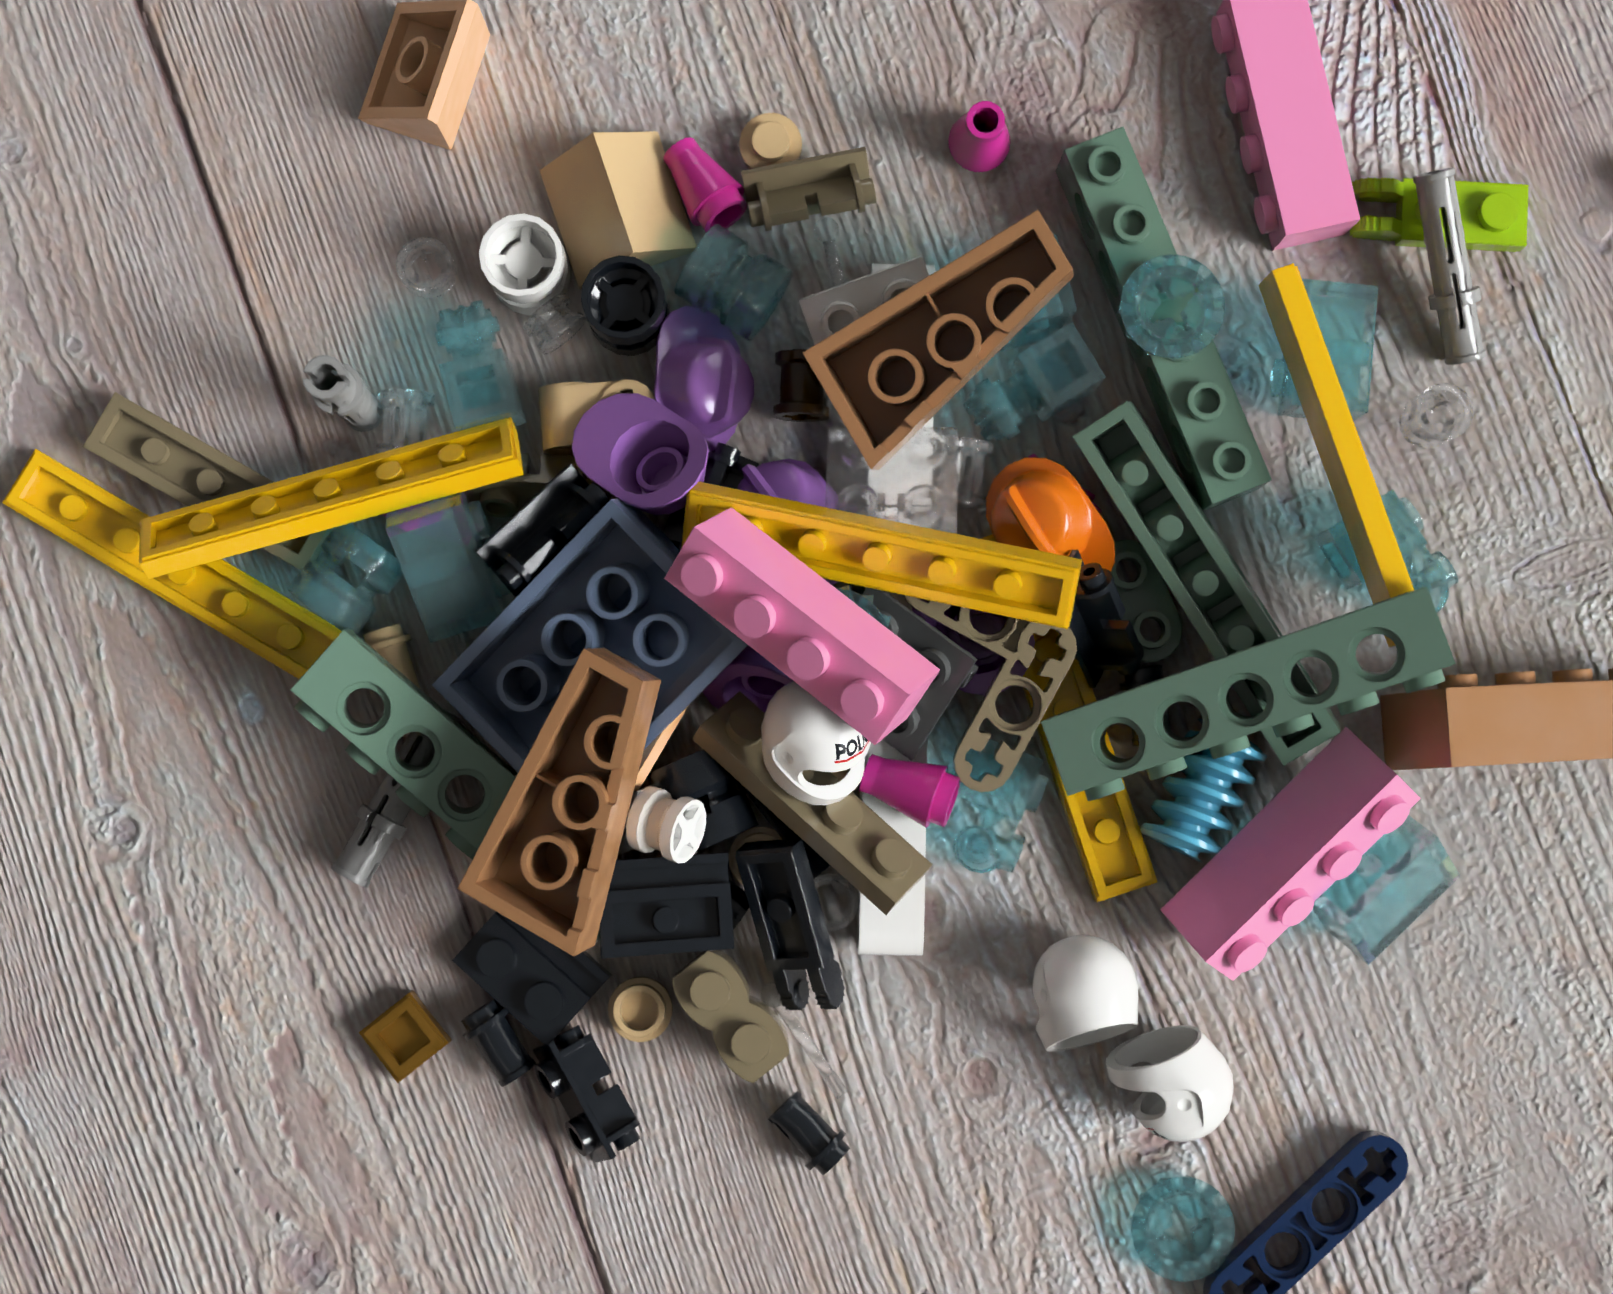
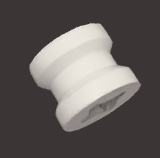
(666, 824)

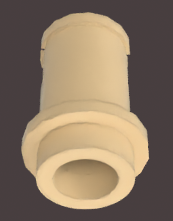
(392, 645)

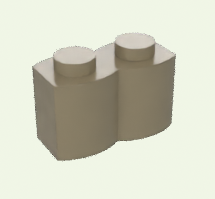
(743, 1027)

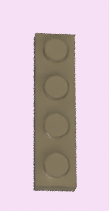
(182, 466)
(842, 833)

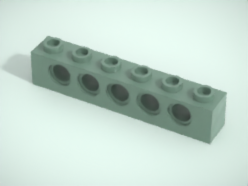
(1192, 392)
(1192, 559)
(355, 665)
(1080, 733)

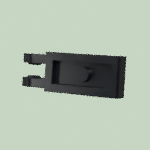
(790, 922)

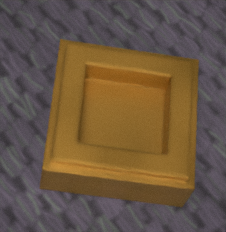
(405, 1036)

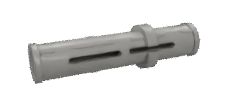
(1463, 340)
(342, 391)
(382, 818)

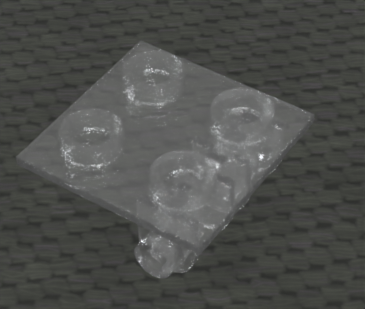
(911, 488)

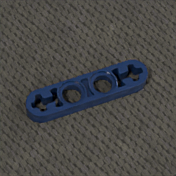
(1296, 1217)

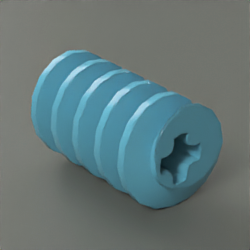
(1200, 800)

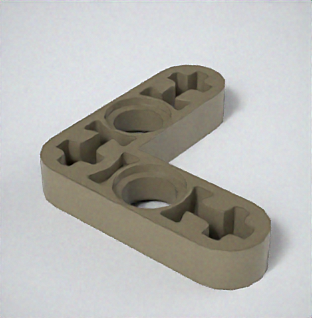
(1012, 645)

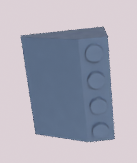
(594, 594)

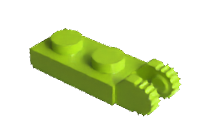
(1490, 213)

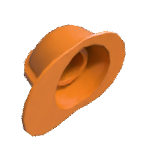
(1046, 510)

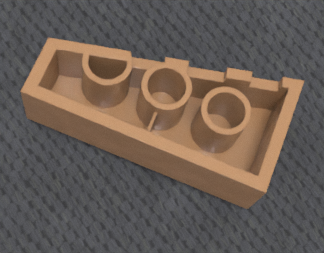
(928, 341)
(1499, 722)
(567, 810)

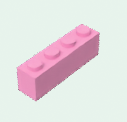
(1286, 120)
(801, 624)
(1290, 855)

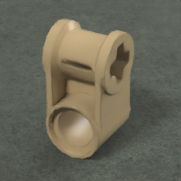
(566, 403)

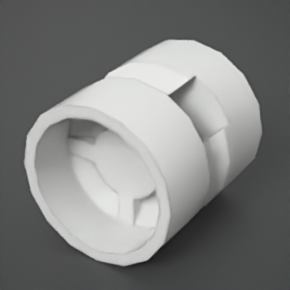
(524, 262)

